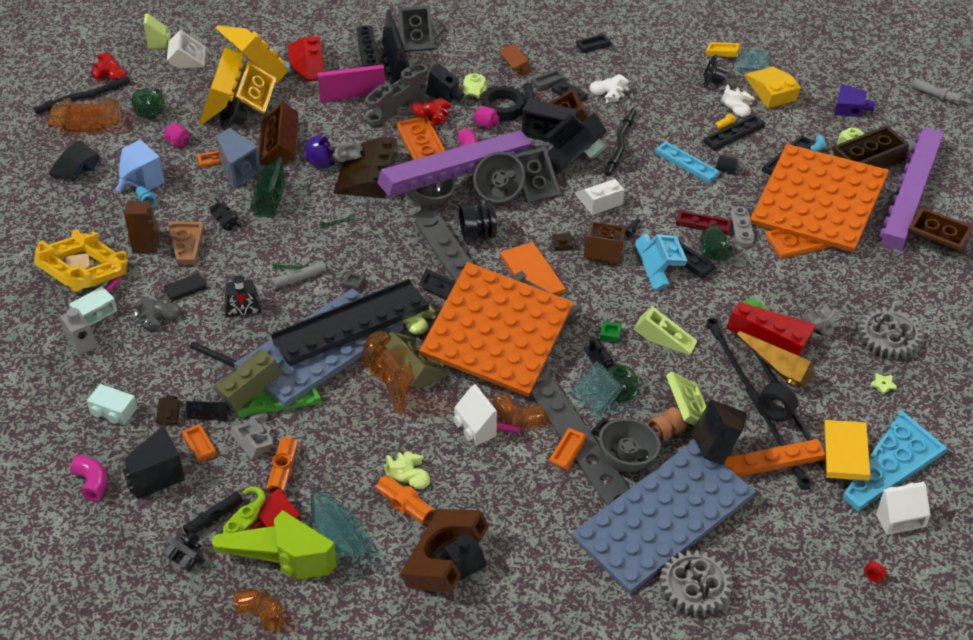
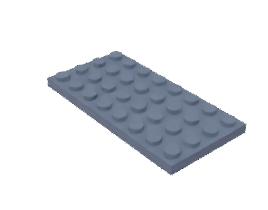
(310, 373)
(662, 516)

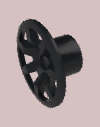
(716, 72)
(234, 114)

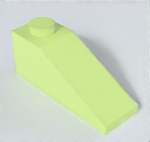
(662, 331)

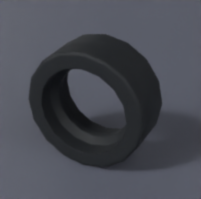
(771, 409)

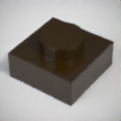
(562, 242)

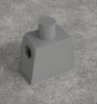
(74, 323)

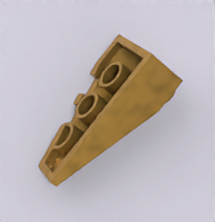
(788, 365)

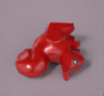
(107, 66)
(435, 109)

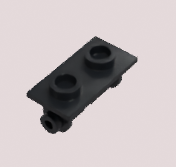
(228, 218)
(598, 353)
(207, 410)

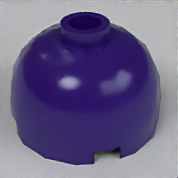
(318, 152)

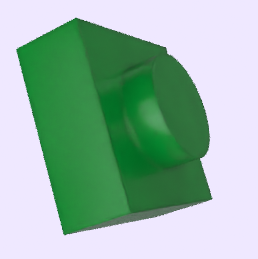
(610, 332)

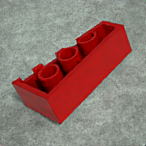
(771, 327)

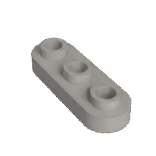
(742, 227)

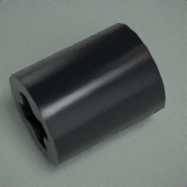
(727, 164)

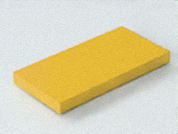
(846, 450)

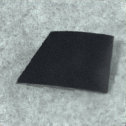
(73, 160)

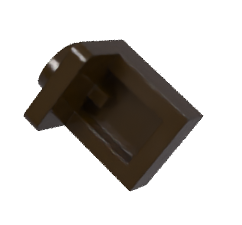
(168, 409)

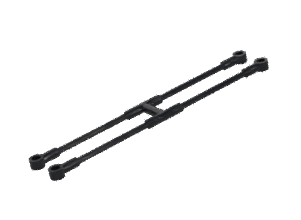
(753, 395)

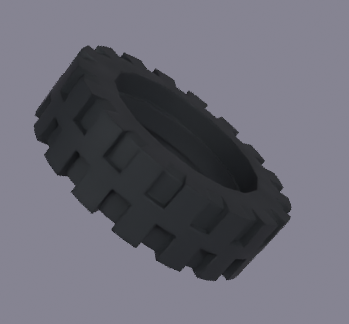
(507, 93)

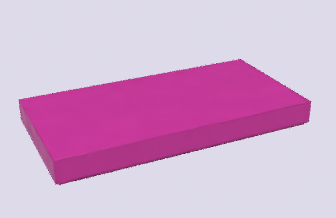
(349, 82)

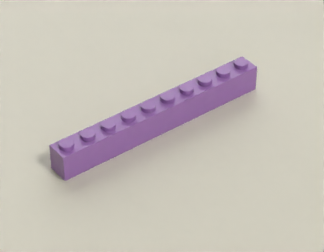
(448, 164)
(910, 188)

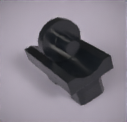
(190, 557)

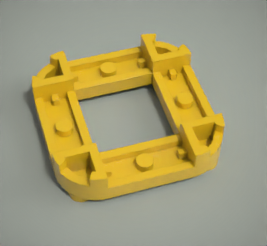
(112, 263)

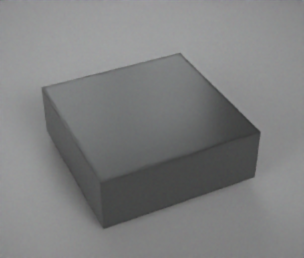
(353, 281)

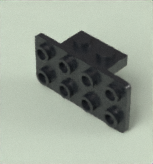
(572, 139)

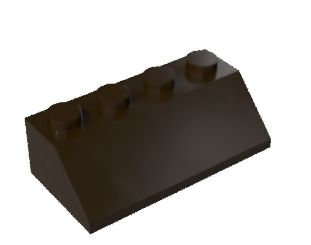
(876, 148)

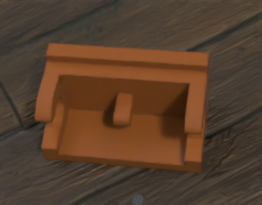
(515, 59)

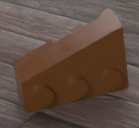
(141, 226)

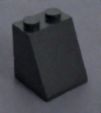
(718, 430)
(153, 465)

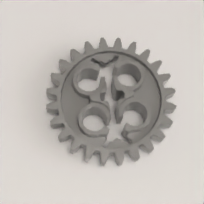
(891, 328)
(710, 576)

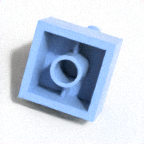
(139, 167)

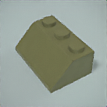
(406, 350)
(248, 379)

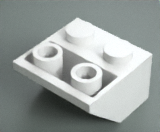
(904, 508)

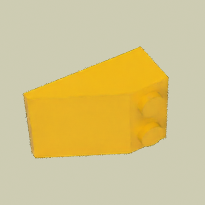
(773, 86)
(255, 87)

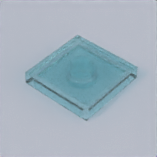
(752, 60)
(597, 389)

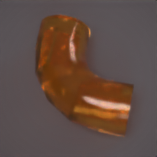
(518, 415)
(262, 604)

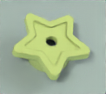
(883, 388)

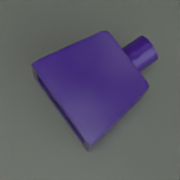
(852, 102)

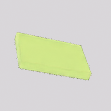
(687, 397)

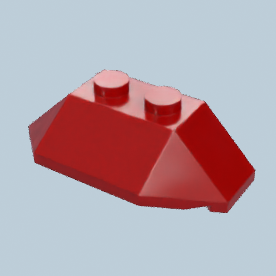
(306, 57)

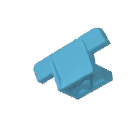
(657, 255)

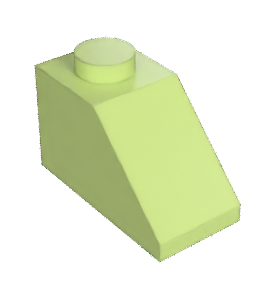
(156, 33)

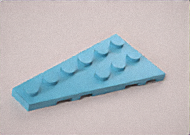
(896, 457)

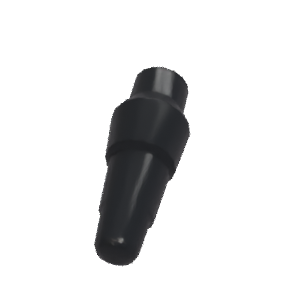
(632, 227)

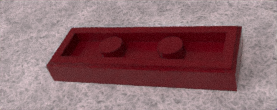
(702, 222)

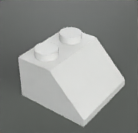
(186, 52)
(602, 196)
(476, 416)

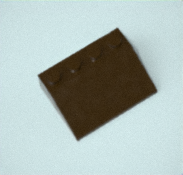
(361, 175)

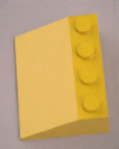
(255, 50)
(223, 84)

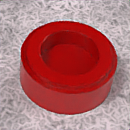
(875, 572)

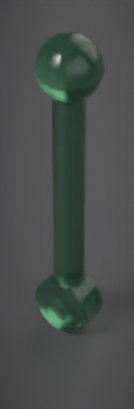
(350, 218)
(275, 265)

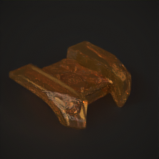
(84, 117)
(382, 363)

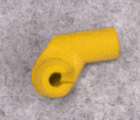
(727, 121)

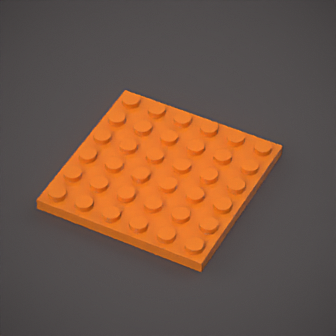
(819, 197)
(496, 329)

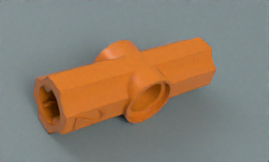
(282, 465)
(405, 499)

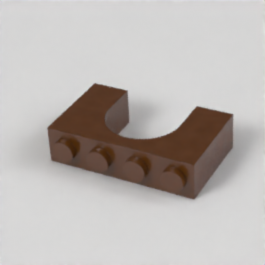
(432, 574)

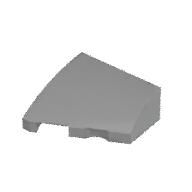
(253, 435)

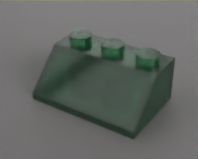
(269, 190)

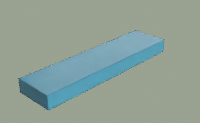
(687, 162)

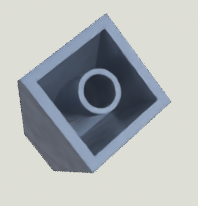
(237, 157)

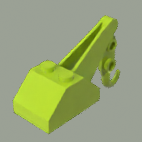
(290, 542)

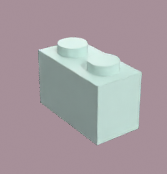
(95, 305)
(112, 404)

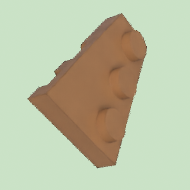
(186, 240)

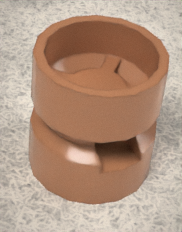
(668, 424)

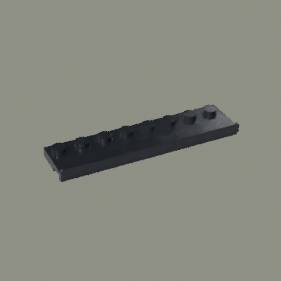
(349, 322)

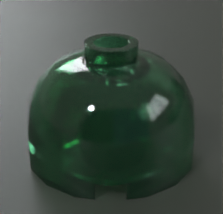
(148, 103)
(714, 244)
(627, 379)

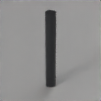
(213, 354)

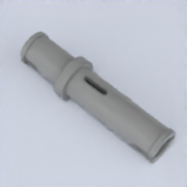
(943, 94)
(290, 278)

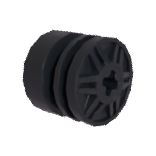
(481, 220)

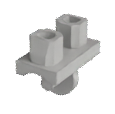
(346, 151)
(823, 320)

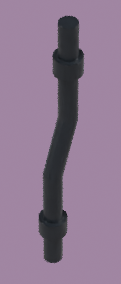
(113, 85)
(614, 161)

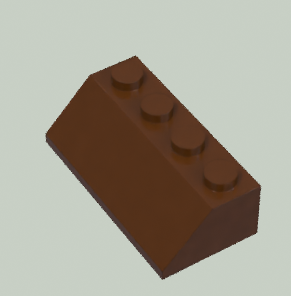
(278, 135)

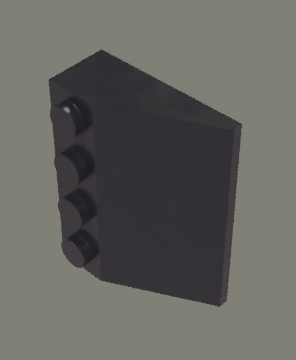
(393, 50)

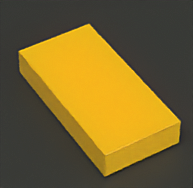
(723, 49)

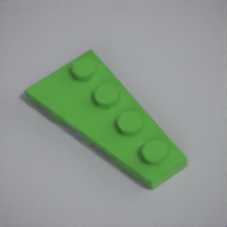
(264, 403)

